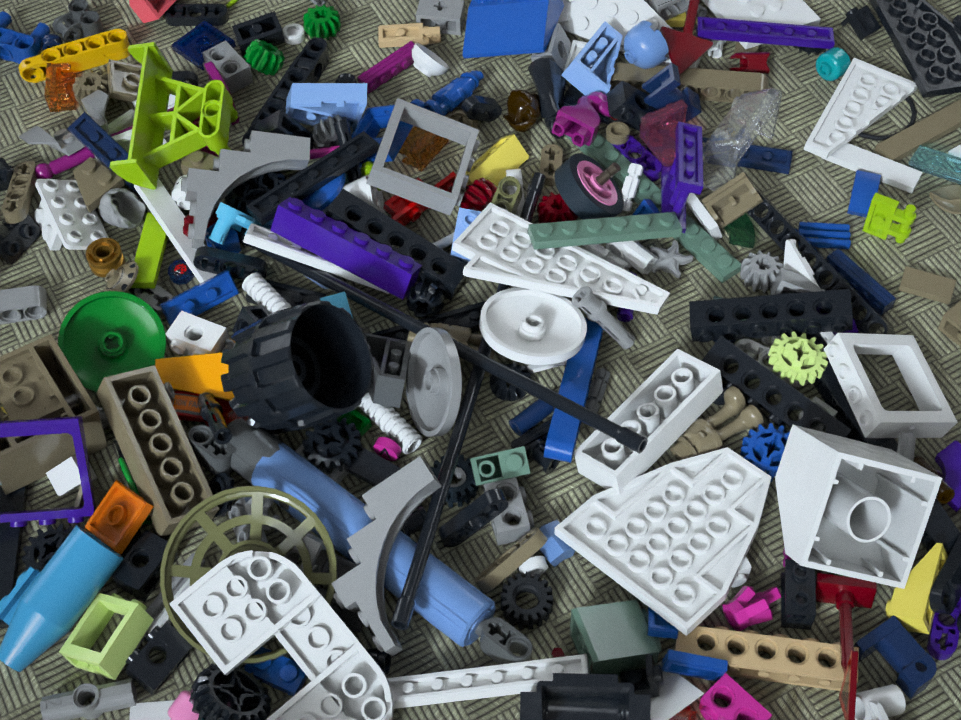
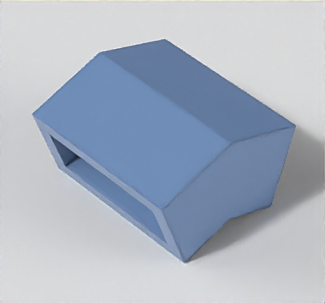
(555, 549)

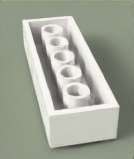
(657, 410)

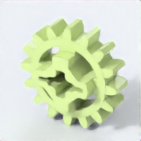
(810, 361)

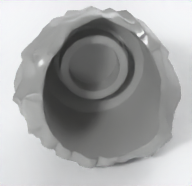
(122, 208)

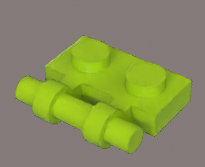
(881, 216)

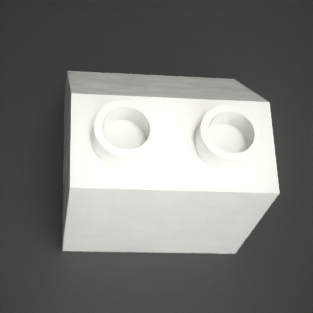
(852, 506)

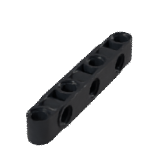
(305, 69)

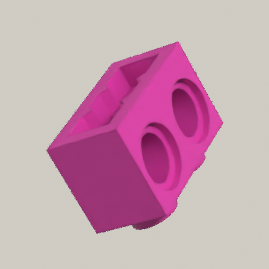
(740, 703)

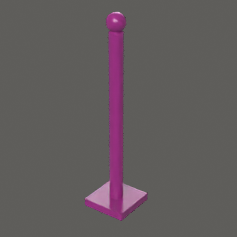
(63, 163)

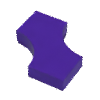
(950, 463)

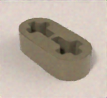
(547, 164)

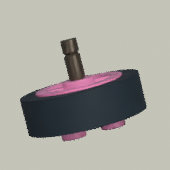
(589, 187)

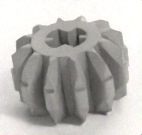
(760, 270)

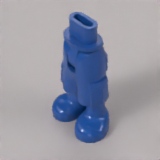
(452, 94)

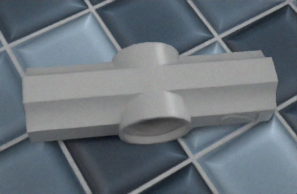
(107, 698)

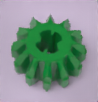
(321, 22)
(264, 57)

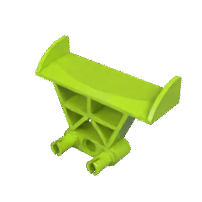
(151, 119)

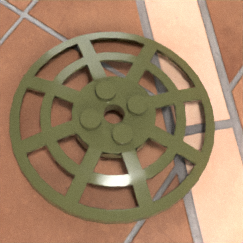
(216, 534)

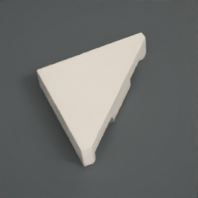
(796, 263)

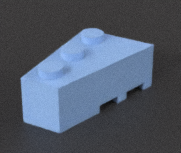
(595, 62)
(317, 101)

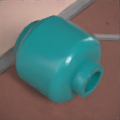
(832, 64)

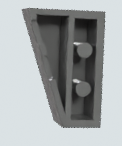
(388, 369)

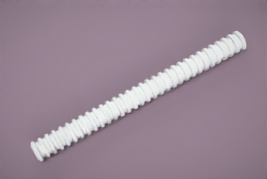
(385, 418)

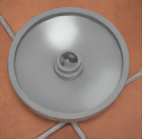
(433, 381)

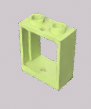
(121, 643)

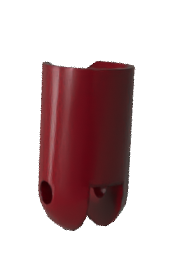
(752, 62)

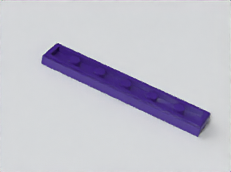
(765, 32)

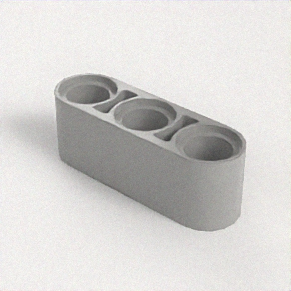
(22, 304)

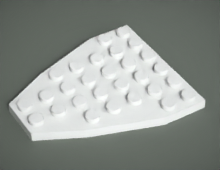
(674, 533)

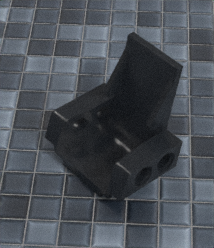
(584, 698)

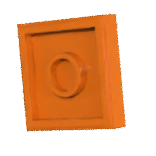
(118, 517)

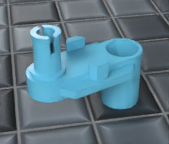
(231, 217)

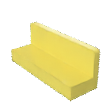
(502, 156)

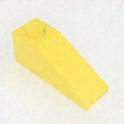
(912, 604)

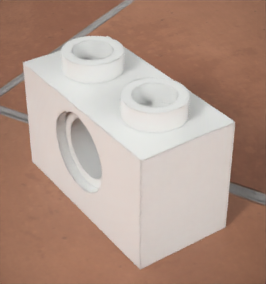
(187, 328)

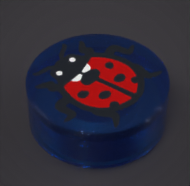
(180, 272)

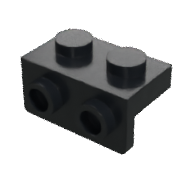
(17, 238)

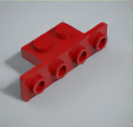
(405, 210)

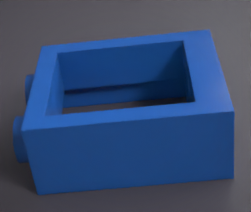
(376, 119)

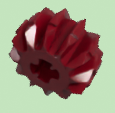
(478, 195)
(554, 210)

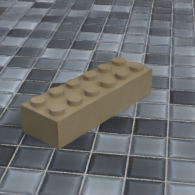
(154, 446)

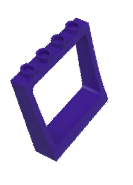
(46, 426)

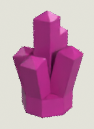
(750, 607)

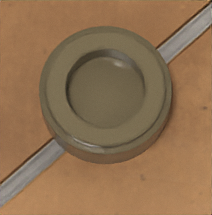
(617, 133)

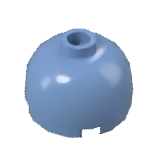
(644, 46)

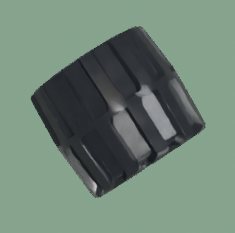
(298, 368)

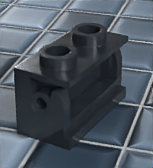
(797, 596)

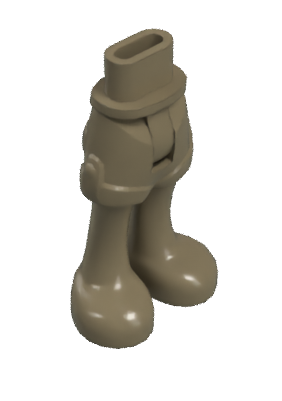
(703, 436)

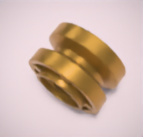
(104, 256)

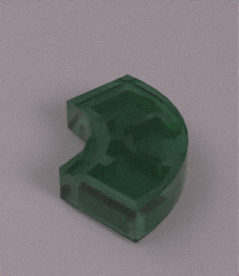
(741, 232)

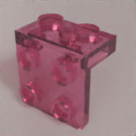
(659, 128)

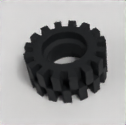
(526, 616)

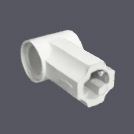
(635, 254)

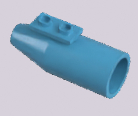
(52, 600)

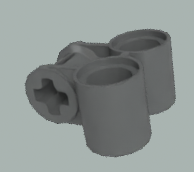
(78, 22)

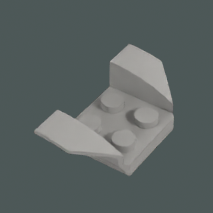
(63, 140)

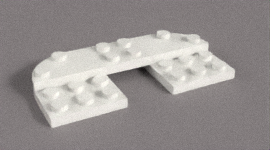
(267, 596)

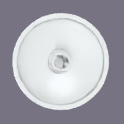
(532, 326)

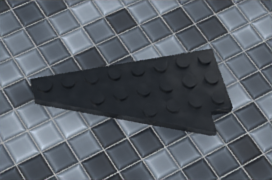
(925, 43)

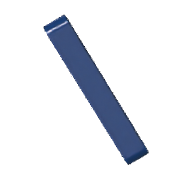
(574, 386)

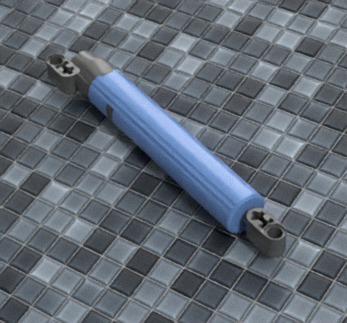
(443, 595)

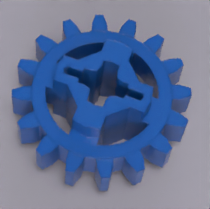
(762, 442)

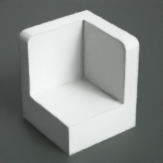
(66, 476)

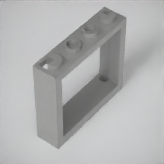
(414, 189)

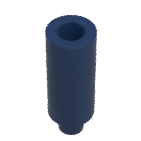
(530, 417)

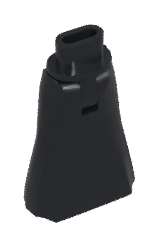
(550, 88)

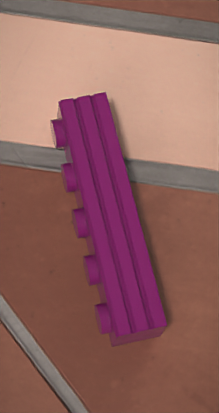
(387, 68)

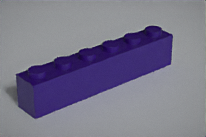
(345, 247)

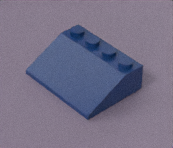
(509, 27)

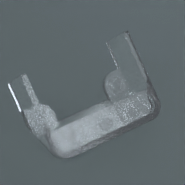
(749, 115)

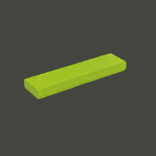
(150, 253)

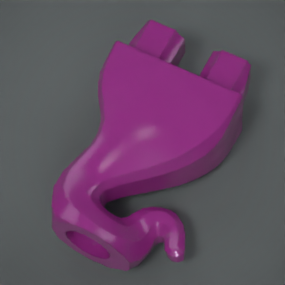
(582, 120)

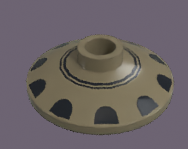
(122, 278)

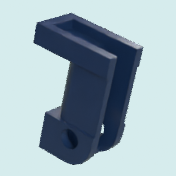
(664, 91)
(903, 654)

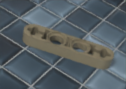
(19, 193)

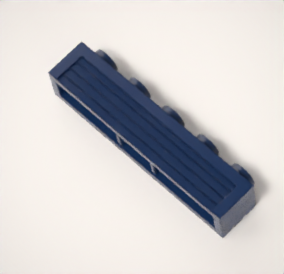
(862, 282)

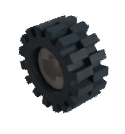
(465, 488)

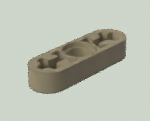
(511, 560)

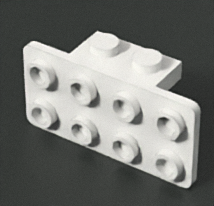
(65, 216)

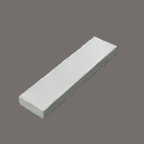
(890, 171)

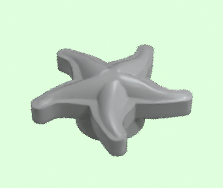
(670, 259)

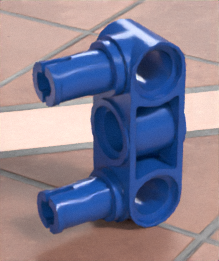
(19, 46)

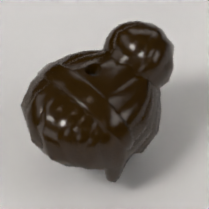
(522, 110)

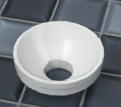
(428, 61)

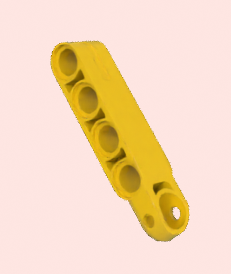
(81, 54)

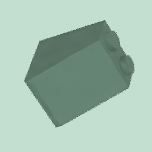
(613, 637)

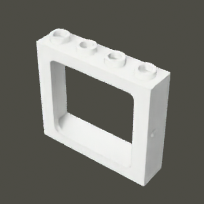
(875, 422)

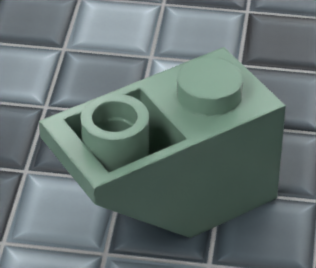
(500, 465)

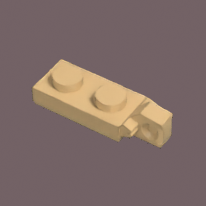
(400, 34)

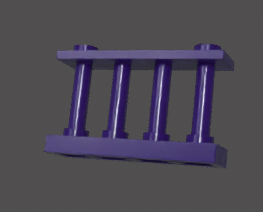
(686, 172)

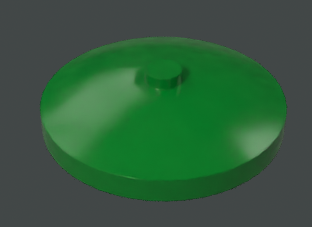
(110, 336)

